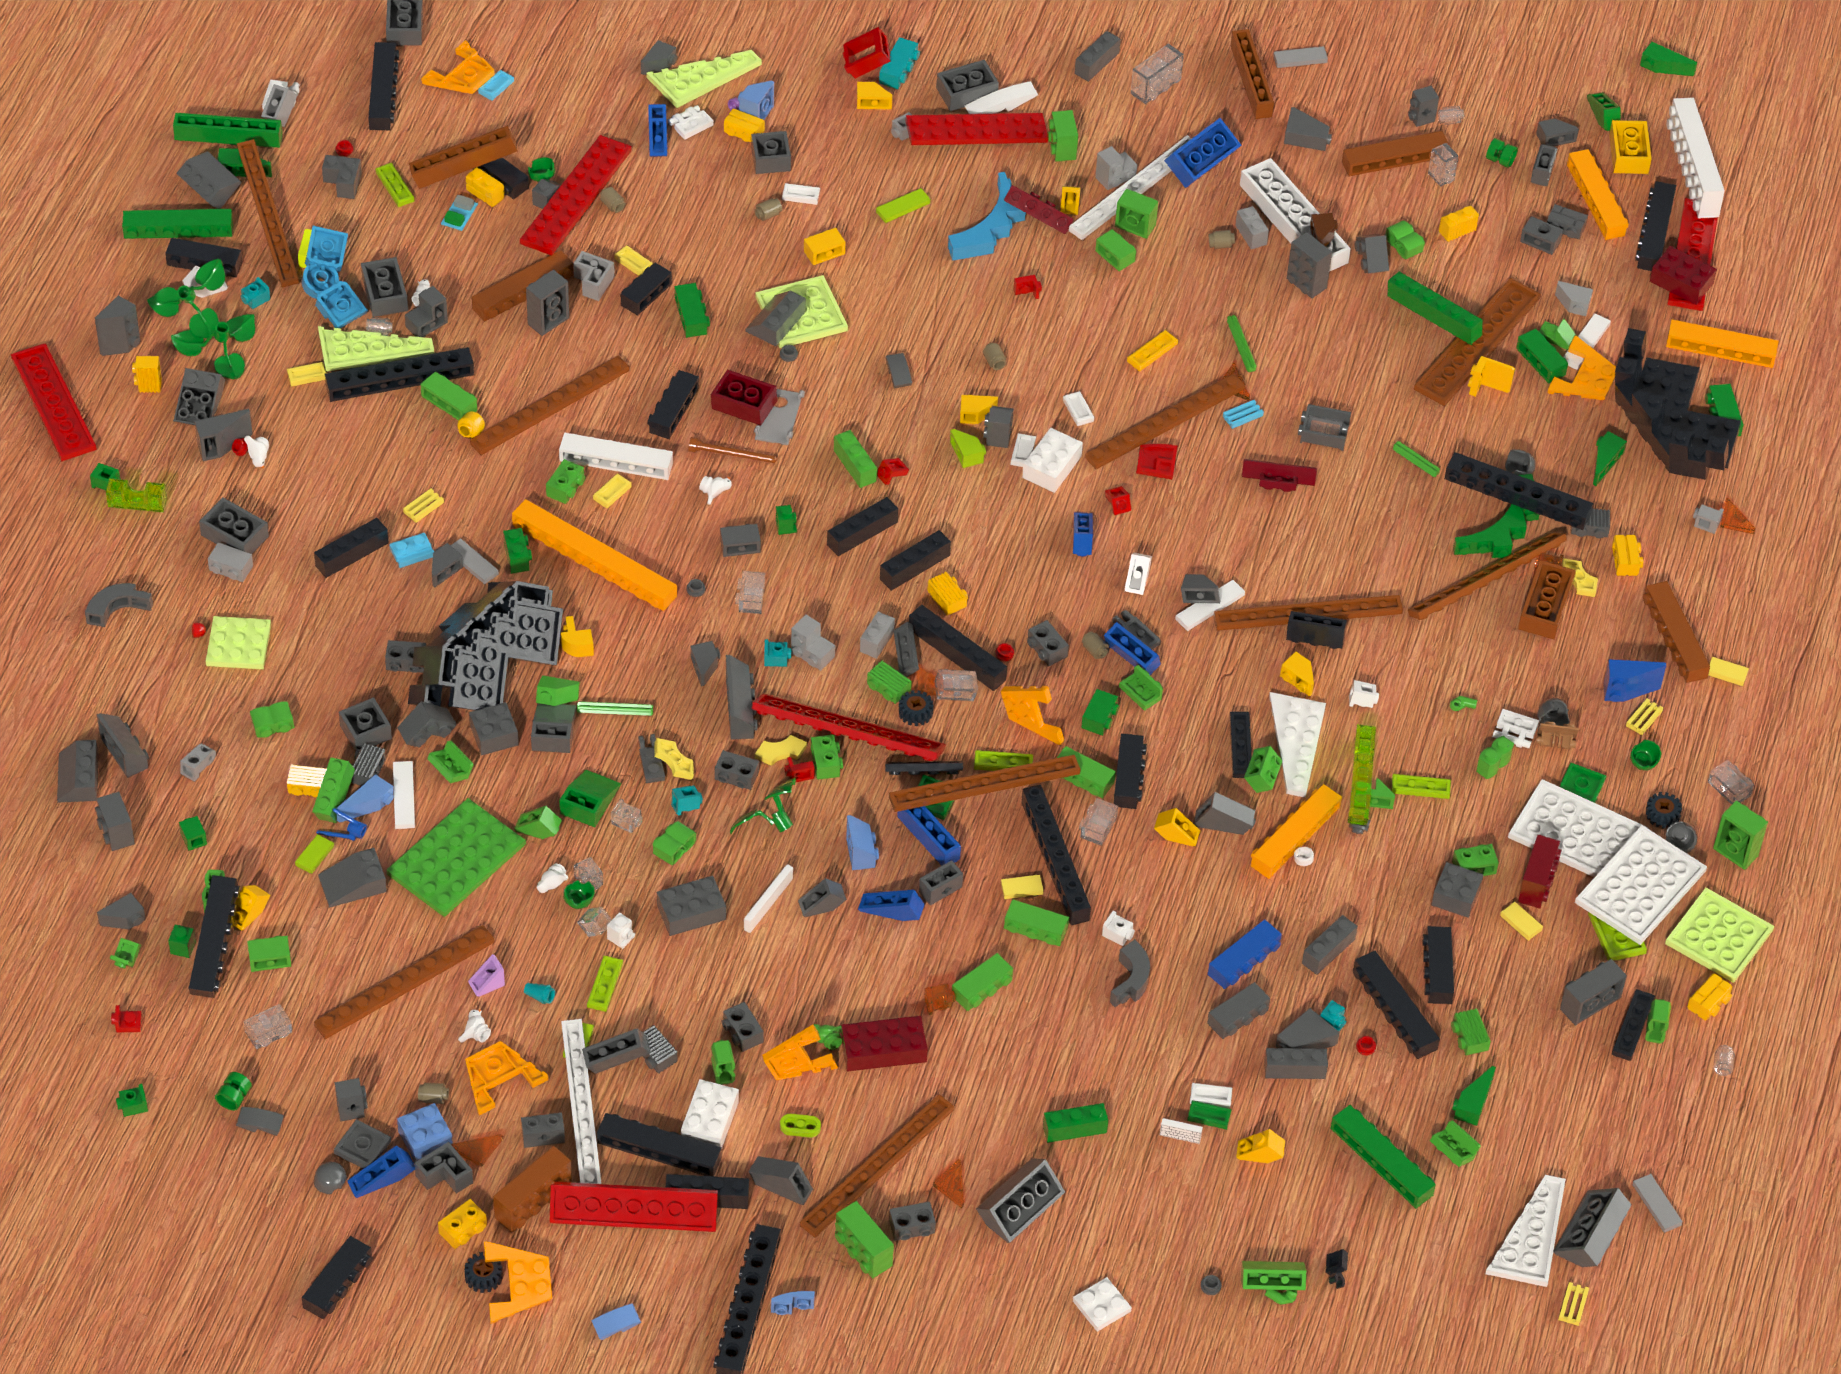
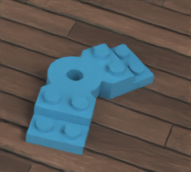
(324, 261)

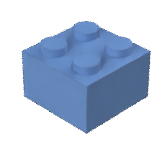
(423, 1131)

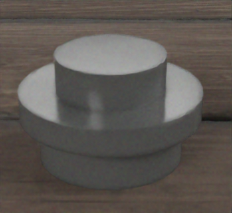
(788, 353)
(695, 588)
(1211, 1285)

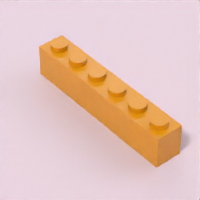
(1597, 194)
(1722, 343)
(1295, 831)

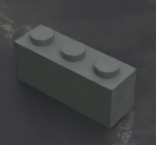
(1097, 56)
(1329, 944)
(1238, 1011)
(616, 1051)
(1295, 1063)

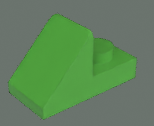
(1558, 335)
(1382, 796)

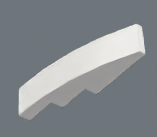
(1004, 98)

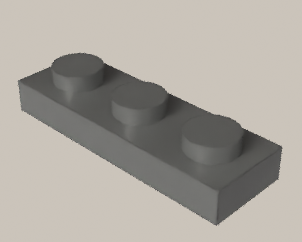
(906, 649)

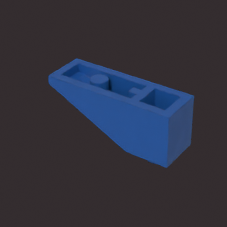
(657, 130)
(1082, 533)
(897, 905)
(382, 1172)

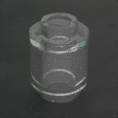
(1450, 115)
(379, 325)
(1724, 1060)

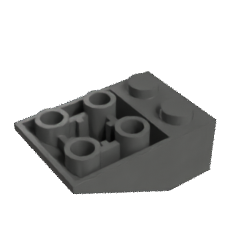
(198, 396)
(218, 433)
(553, 728)

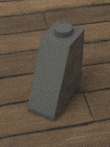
(1306, 131)
(1224, 815)
(1308, 1032)
(781, 1178)

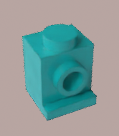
(255, 293)
(776, 653)
(685, 799)
(1334, 1015)

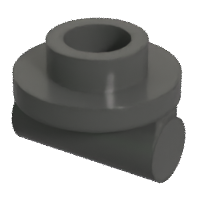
(1359, 829)

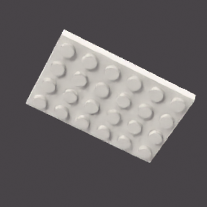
(1585, 829)
(1641, 885)

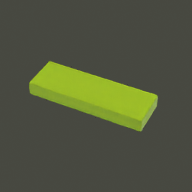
(394, 184)
(903, 205)
(999, 760)
(1421, 786)
(605, 983)

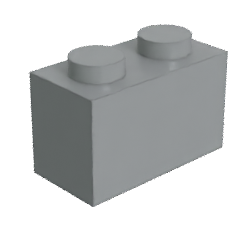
(279, 104)
(1252, 227)
(230, 562)
(877, 635)

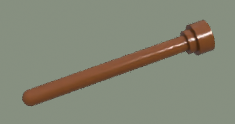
(697, 445)

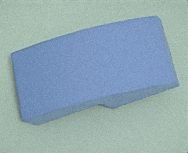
(785, 1302)
(615, 1321)

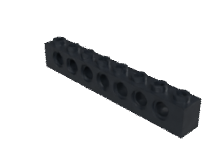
(398, 374)
(1518, 491)
(1056, 855)
(762, 1237)

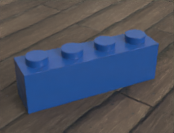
(931, 834)
(1244, 954)

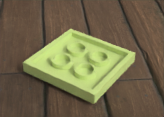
(238, 642)

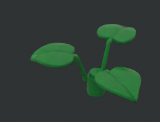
(166, 300)
(231, 365)
(780, 817)

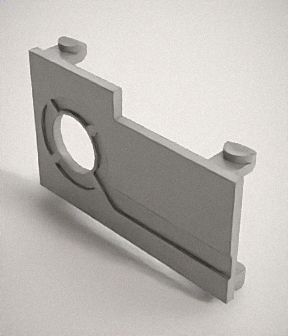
(780, 421)

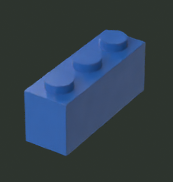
(1131, 648)

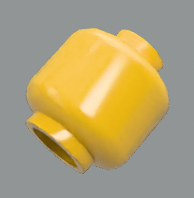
(471, 425)

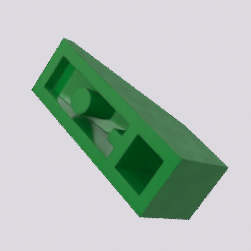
(1663, 60)
(1604, 109)
(231, 160)
(1608, 452)
(1473, 1098)

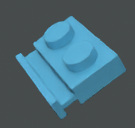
(411, 550)

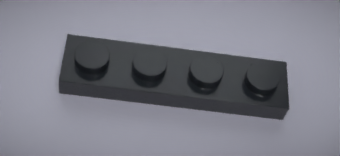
(1240, 743)
(932, 767)
(1633, 1025)

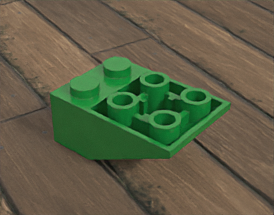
(588, 797)

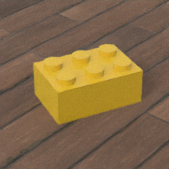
(1630, 147)

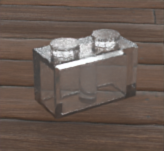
(1443, 164)
(751, 592)
(956, 685)
(1730, 782)
(1098, 821)
(268, 1026)

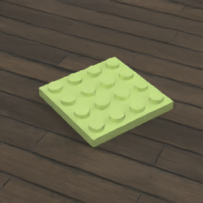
(821, 313)
(1719, 935)

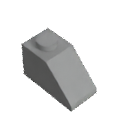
(1574, 297)

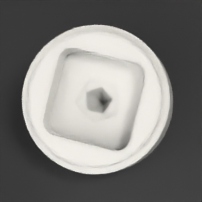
(1303, 856)

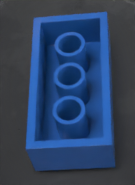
(1202, 152)

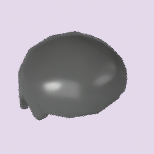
(329, 1177)

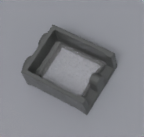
(1324, 426)

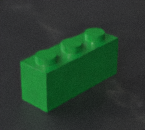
(691, 310)
(1542, 355)
(1723, 403)
(1075, 1122)

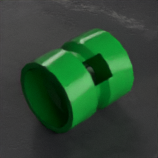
(1507, 155)
(233, 1090)

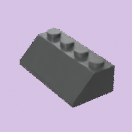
(740, 699)
(1021, 1199)
(1593, 1227)

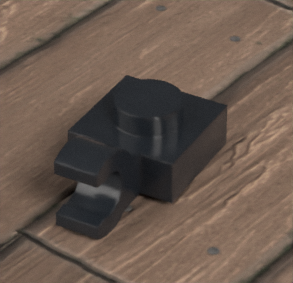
(1335, 1265)

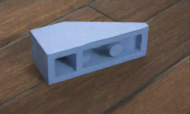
(367, 799)

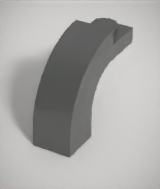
(114, 598)
(1136, 961)

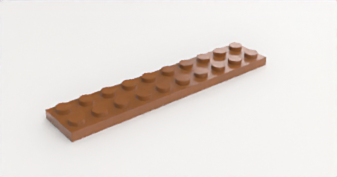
(1455, 364)

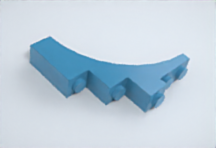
(997, 225)

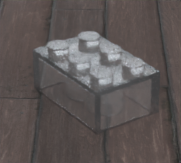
(1157, 74)

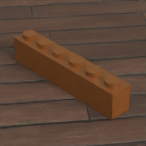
(1252, 74)
(1391, 153)
(463, 157)
(512, 290)
(1676, 632)

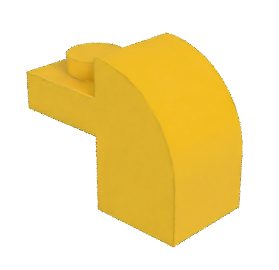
(575, 642)

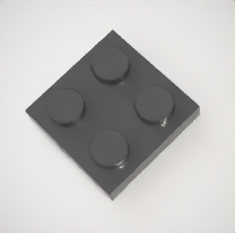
(362, 1144)

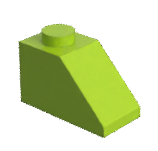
(967, 448)

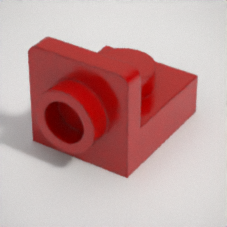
(1027, 284)
(891, 468)
(1119, 499)
(801, 771)
(126, 1020)

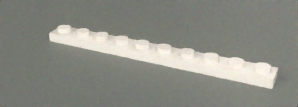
(1139, 183)
(581, 1102)

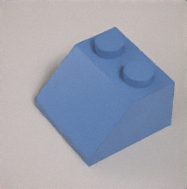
(757, 99)
(861, 844)

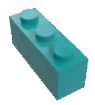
(902, 62)

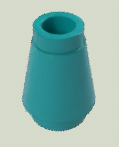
(540, 992)

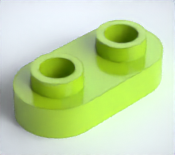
(800, 1125)

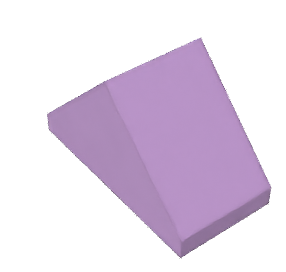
(488, 977)

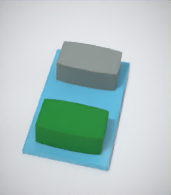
(459, 212)

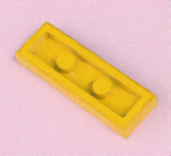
(1152, 350)

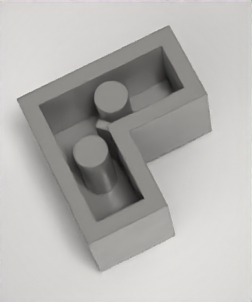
(1114, 168)
(595, 274)
(809, 644)

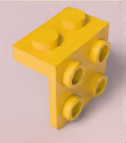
(1491, 374)

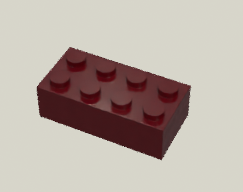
(884, 1043)

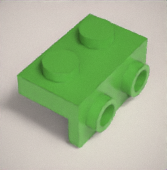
(1142, 688)
(451, 763)
(1456, 1144)

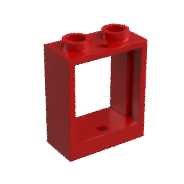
(870, 62)

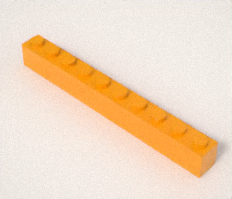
(594, 555)

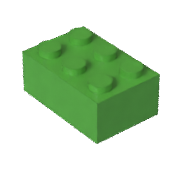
(1740, 835)
(864, 1240)

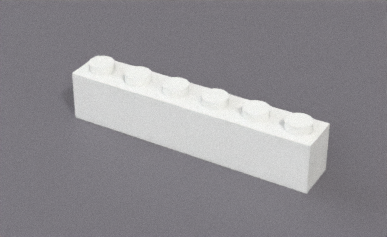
(616, 456)

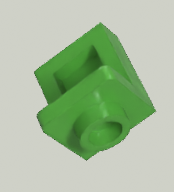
(125, 953)

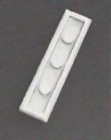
(1590, 335)
(1201, 611)
(403, 795)
(768, 898)

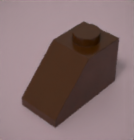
(1323, 227)

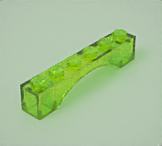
(1362, 774)

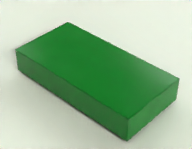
(1209, 1115)

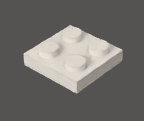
(1102, 1304)

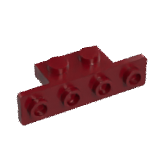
(1036, 208)
(1279, 475)

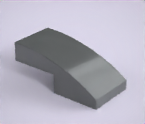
(899, 370)
(261, 1119)

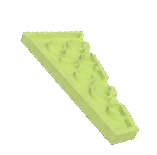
(701, 77)
(367, 348)

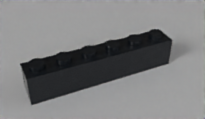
(383, 86)
(1657, 224)
(958, 647)
(213, 936)
(1396, 1005)
(659, 1145)

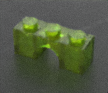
(122, 496)

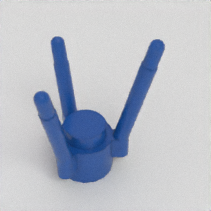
(355, 828)

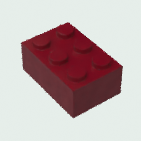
(1683, 275)
(744, 397)
(1540, 872)

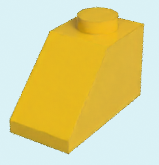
(873, 96)
(1070, 200)
(1176, 827)

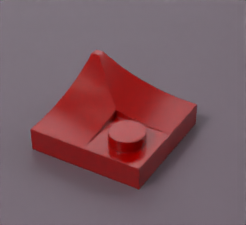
(1157, 460)

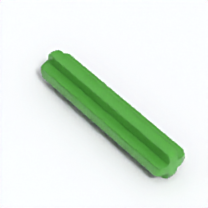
(1416, 459)

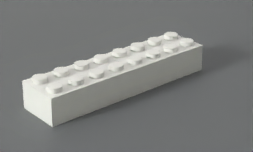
(1695, 158)
(1286, 206)

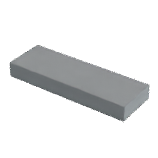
(1300, 57)
(475, 562)
(1657, 1203)

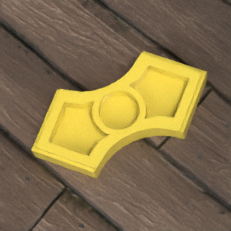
(1583, 582)
(773, 752)
(679, 764)

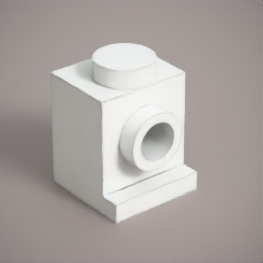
(1363, 694)
(1117, 929)
(620, 930)

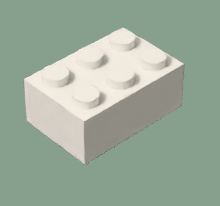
(1052, 460)
(710, 1112)

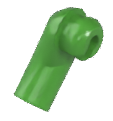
(1462, 702)
(1282, 1298)

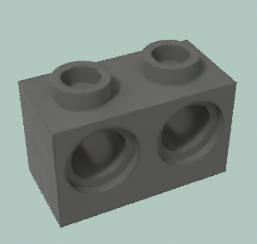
(1047, 643)
(400, 656)
(736, 770)
(745, 1026)
(911, 1217)

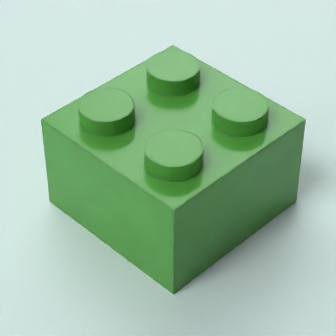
(1063, 135)
(1136, 213)

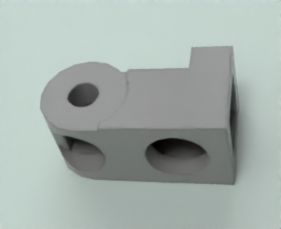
(196, 761)

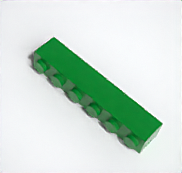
(227, 129)
(177, 223)
(1435, 308)
(1383, 1156)

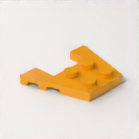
(467, 76)
(1593, 377)
(1024, 710)
(791, 1059)
(494, 1067)
(527, 1280)

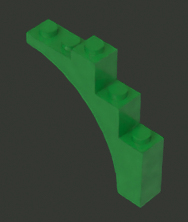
(1498, 536)

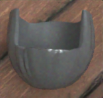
(1520, 462)
(1553, 711)
(1682, 836)

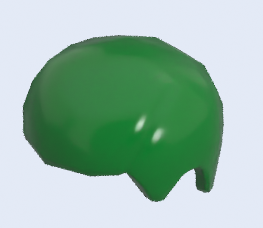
(542, 169)
(1645, 755)
(578, 894)

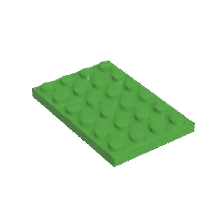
(456, 857)

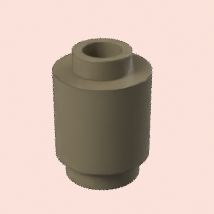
(612, 199)
(768, 209)
(1221, 239)
(994, 356)
(1095, 645)
(433, 1093)

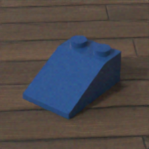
(1631, 679)

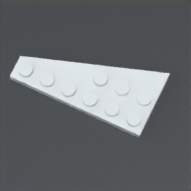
(1297, 735)
(1530, 1243)

